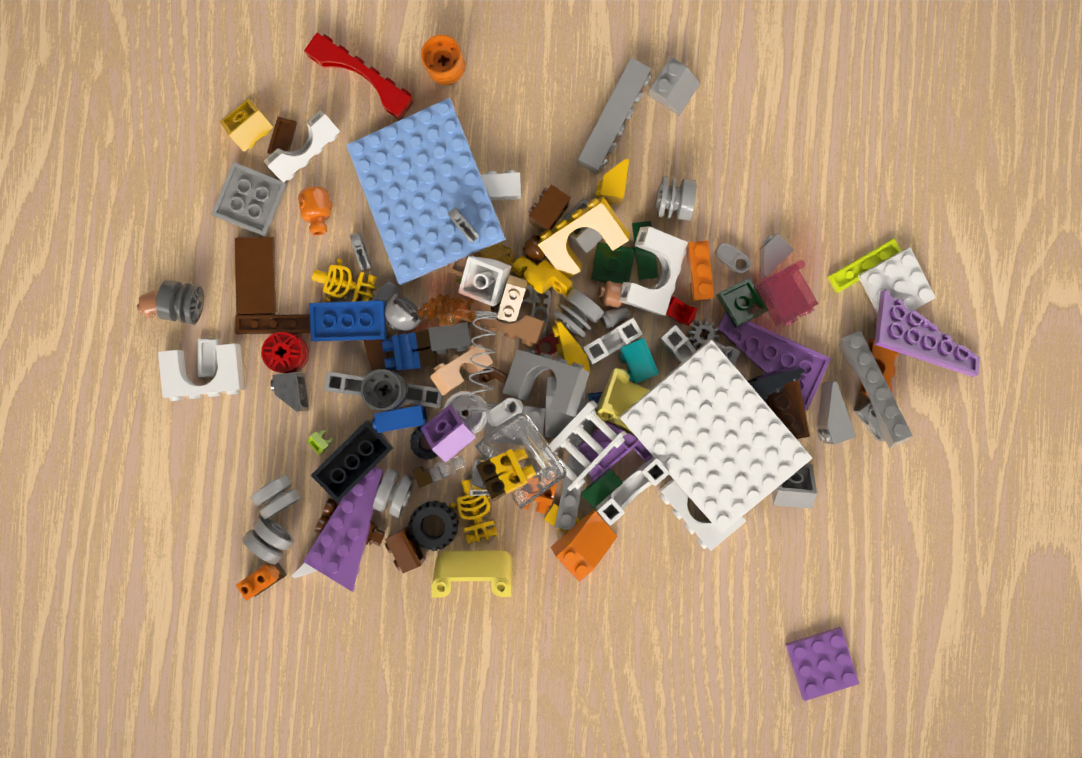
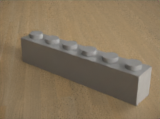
(614, 115)

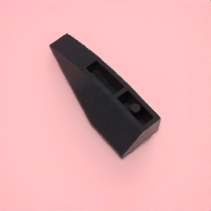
(775, 380)

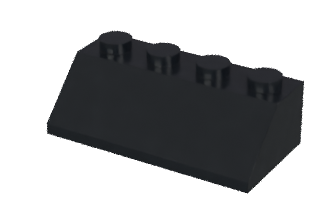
(352, 461)

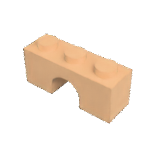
(448, 376)

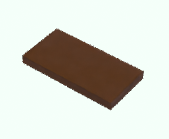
(255, 275)

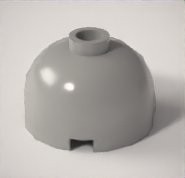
(402, 313)

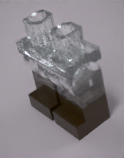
(438, 471)

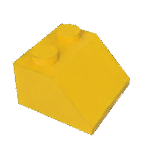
(246, 125)
(613, 184)

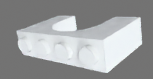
(670, 253)
(176, 383)
(647, 474)
(707, 533)

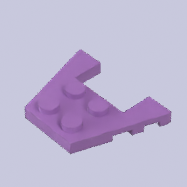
(615, 454)

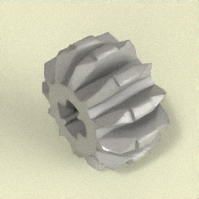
(697, 330)

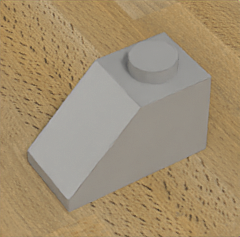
(773, 253)

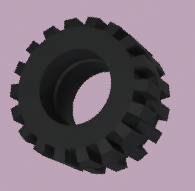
(433, 542)

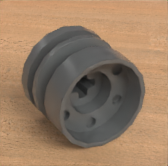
(180, 302)
(373, 390)

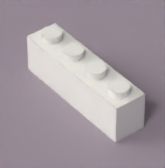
(503, 186)

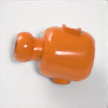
(315, 208)

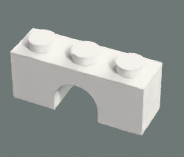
(612, 341)

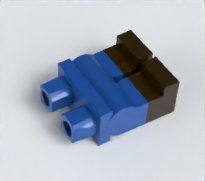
(404, 351)

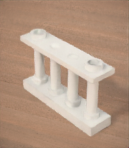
(576, 427)

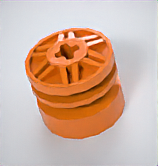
(436, 52)

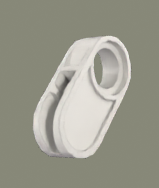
(502, 412)

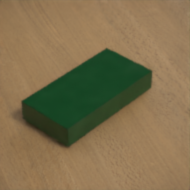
(601, 487)

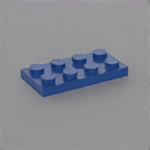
(348, 321)

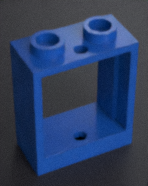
(400, 419)

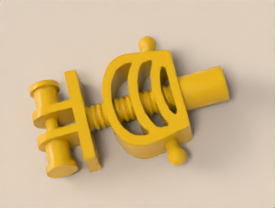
(331, 280)
(476, 515)

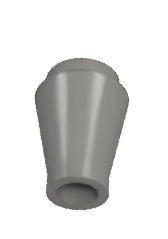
(613, 317)

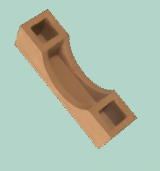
(527, 328)

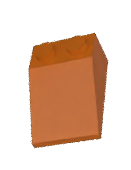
(584, 545)

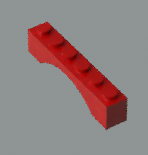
(329, 55)

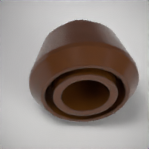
(532, 249)

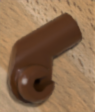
(496, 374)

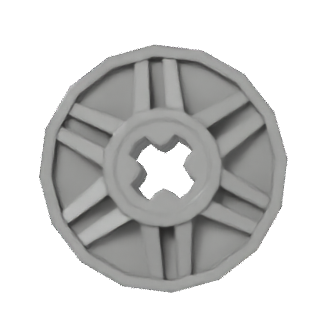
(676, 198)
(578, 312)

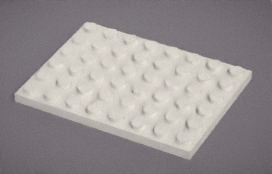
(715, 436)

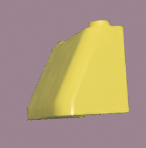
(618, 397)
(473, 566)

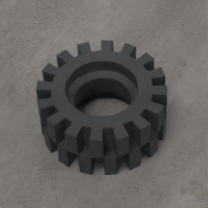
(417, 448)

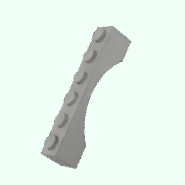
(352, 385)
(887, 411)

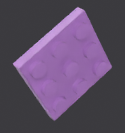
(822, 663)

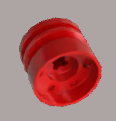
(292, 360)

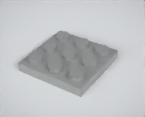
(249, 199)

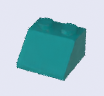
(638, 361)

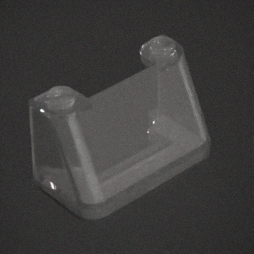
(522, 433)

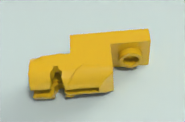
(542, 276)

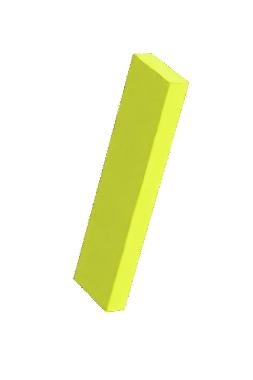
(849, 274)

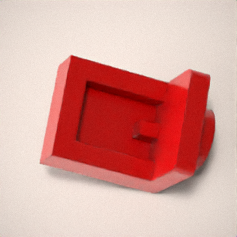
(681, 311)

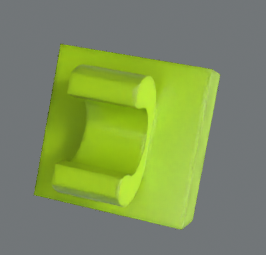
(318, 443)

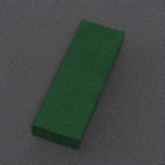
(645, 259)

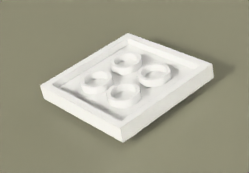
(899, 276)

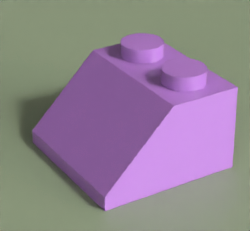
(447, 433)

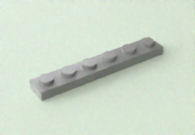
(570, 499)

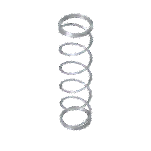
(482, 315)

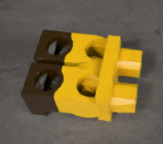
(504, 473)

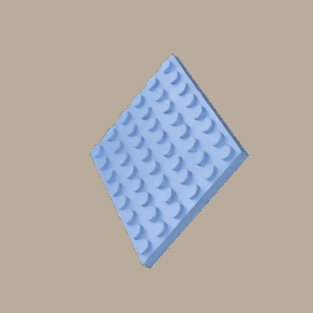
(411, 182)

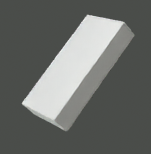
(207, 357)

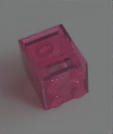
(787, 295)

